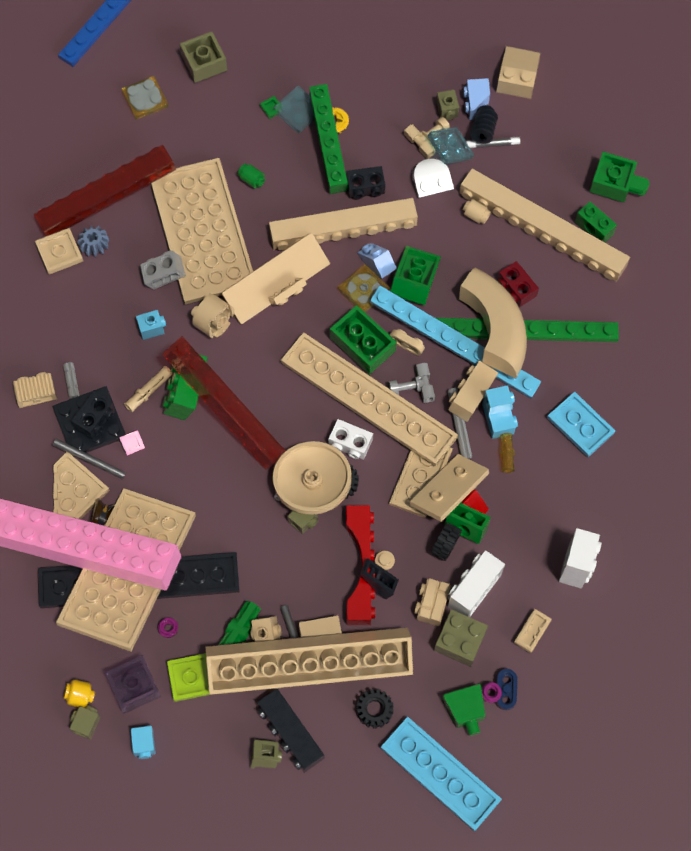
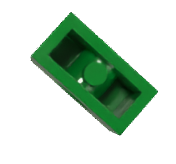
(595, 222)
(470, 521)

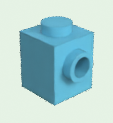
(151, 324)

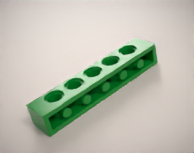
(328, 139)

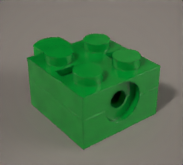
(617, 178)

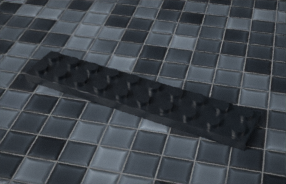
(193, 577)

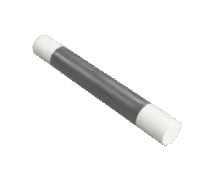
(495, 142)

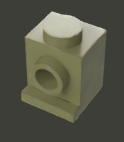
(265, 754)

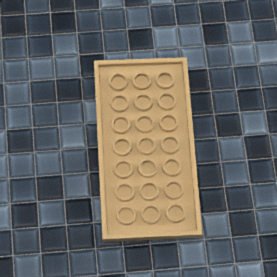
(202, 228)
(114, 607)

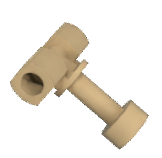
(421, 138)

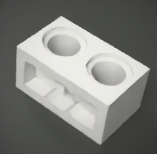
(353, 434)

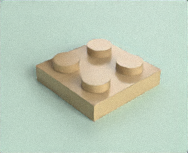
(59, 251)

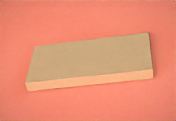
(414, 478)

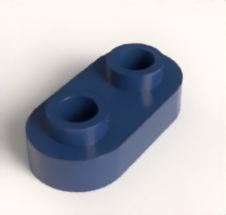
(508, 690)

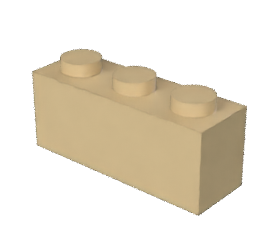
(472, 390)

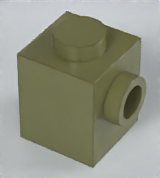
(447, 104)
(302, 522)
(84, 721)

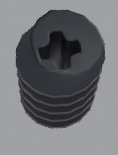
(484, 124)

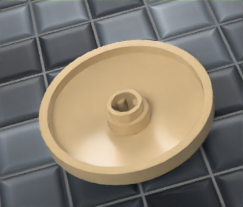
(312, 477)

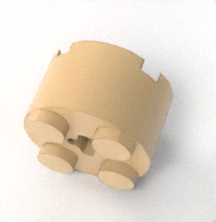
(212, 315)

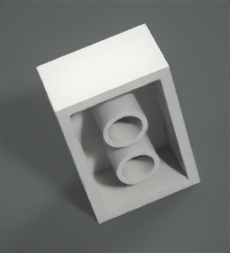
(580, 558)
(475, 584)

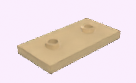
(449, 487)

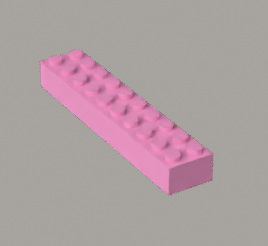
(88, 545)

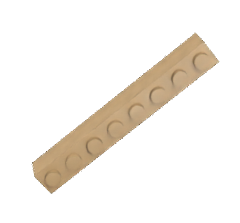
(345, 223)

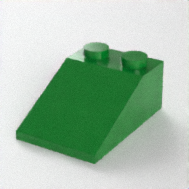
(415, 275)

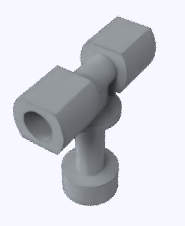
(421, 384)

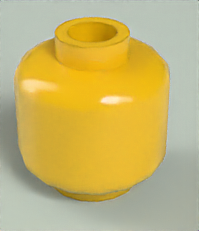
(78, 693)

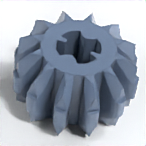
(93, 241)

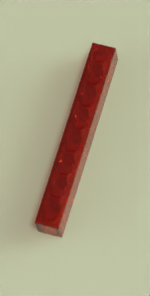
(105, 191)
(224, 402)

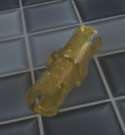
(507, 453)

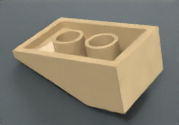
(518, 72)

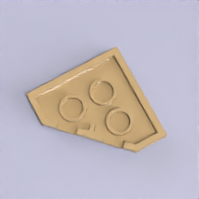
(75, 488)

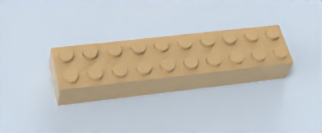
(309, 660)

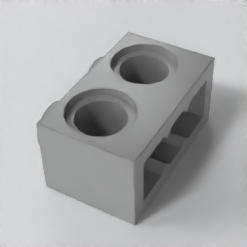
(163, 271)

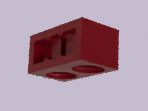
(521, 282)

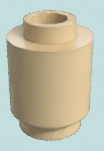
(476, 211)

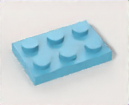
(581, 424)

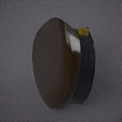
(101, 512)

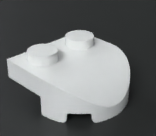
(431, 177)

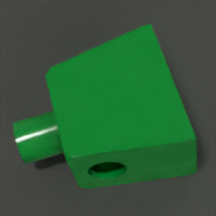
(466, 708)

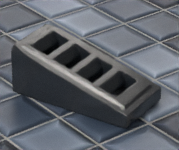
(388, 582)

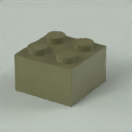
(203, 57)
(461, 638)

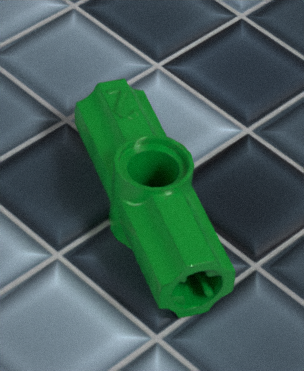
(240, 627)

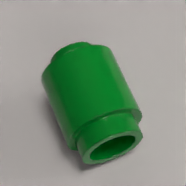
(251, 175)

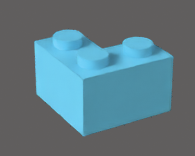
(497, 409)

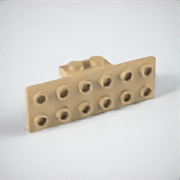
(276, 279)

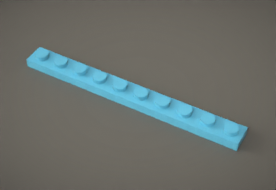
(447, 337)

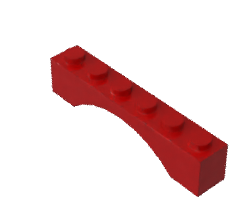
(358, 526)

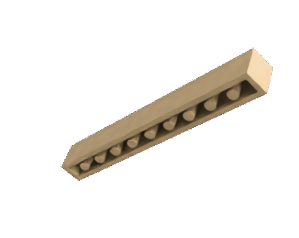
(544, 225)

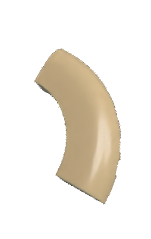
(502, 319)

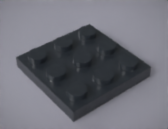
(68, 409)

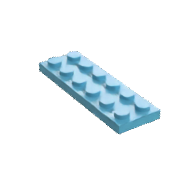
(441, 773)

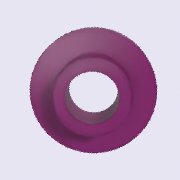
(168, 621)
(491, 686)

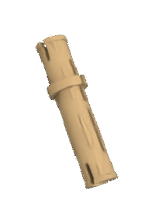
(141, 395)

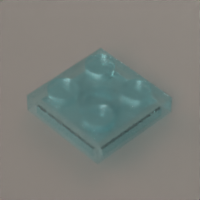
(296, 109)
(450, 145)

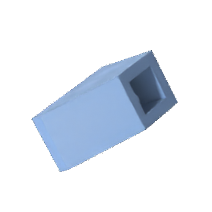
(477, 94)
(377, 259)

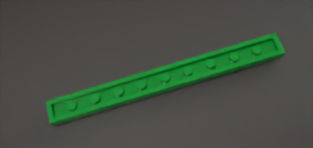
(543, 330)

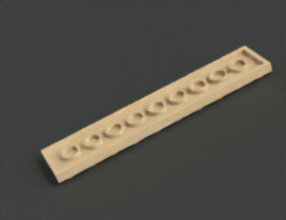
(369, 399)

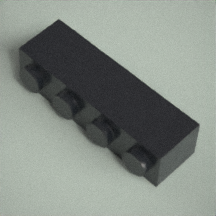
(290, 730)

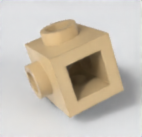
(265, 629)

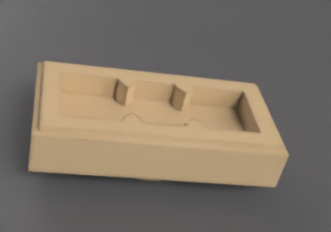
(532, 631)

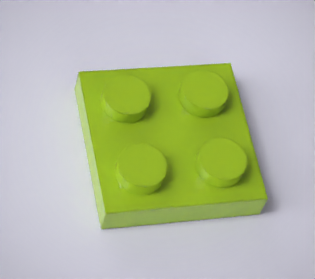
(189, 677)

